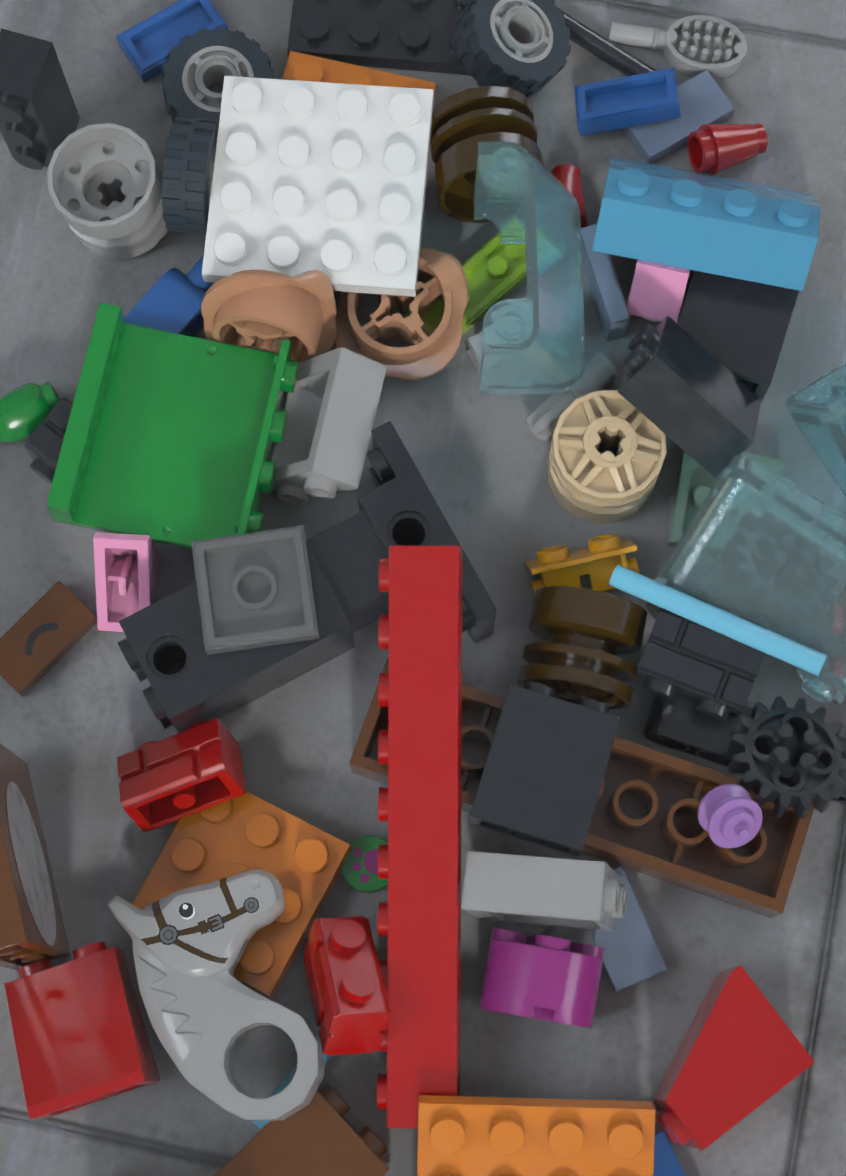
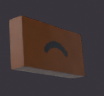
(43, 637)

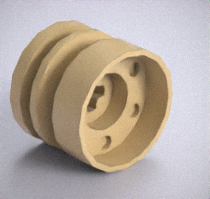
(597, 484)

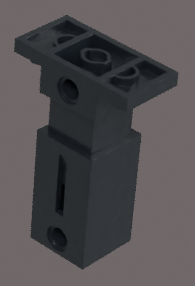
(345, 598)

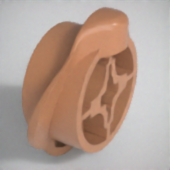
(438, 278)
(266, 307)

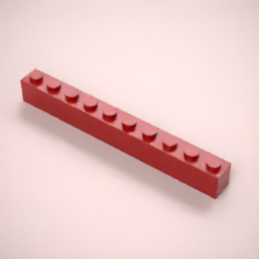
(423, 826)

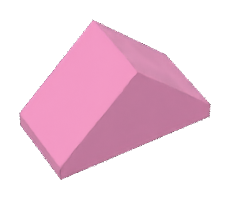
(123, 576)

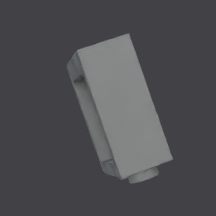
(327, 426)
(543, 891)

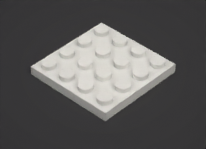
(320, 182)

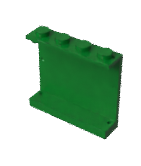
(170, 434)

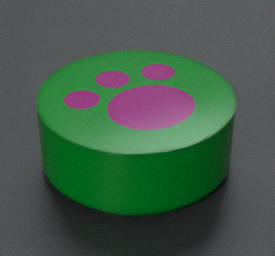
(361, 865)

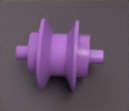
(730, 816)

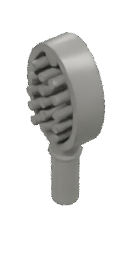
(690, 44)

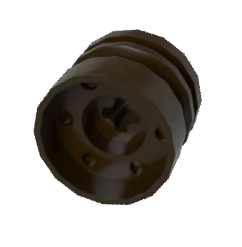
(459, 125)
(584, 637)

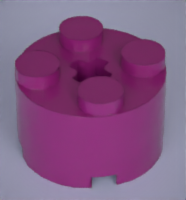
(542, 978)

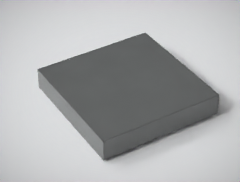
(255, 590)

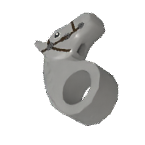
(196, 1005)

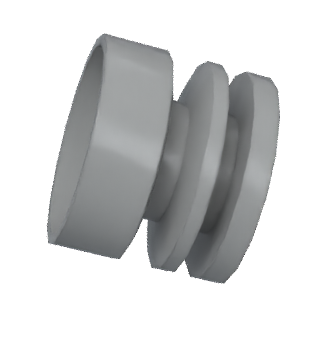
(108, 190)

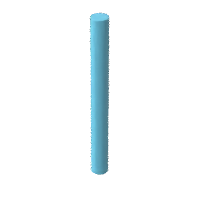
(718, 620)

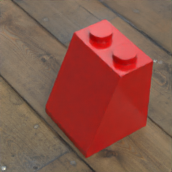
(78, 1031)
(727, 1062)

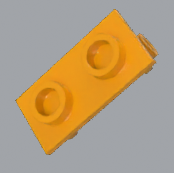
(563, 567)

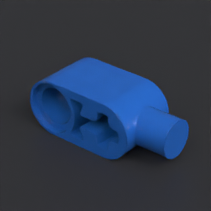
(173, 303)

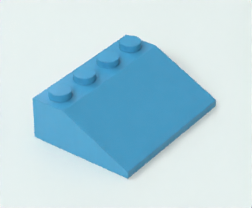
(707, 223)

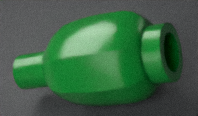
(24, 410)

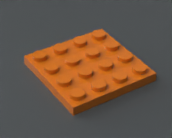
(534, 1137)

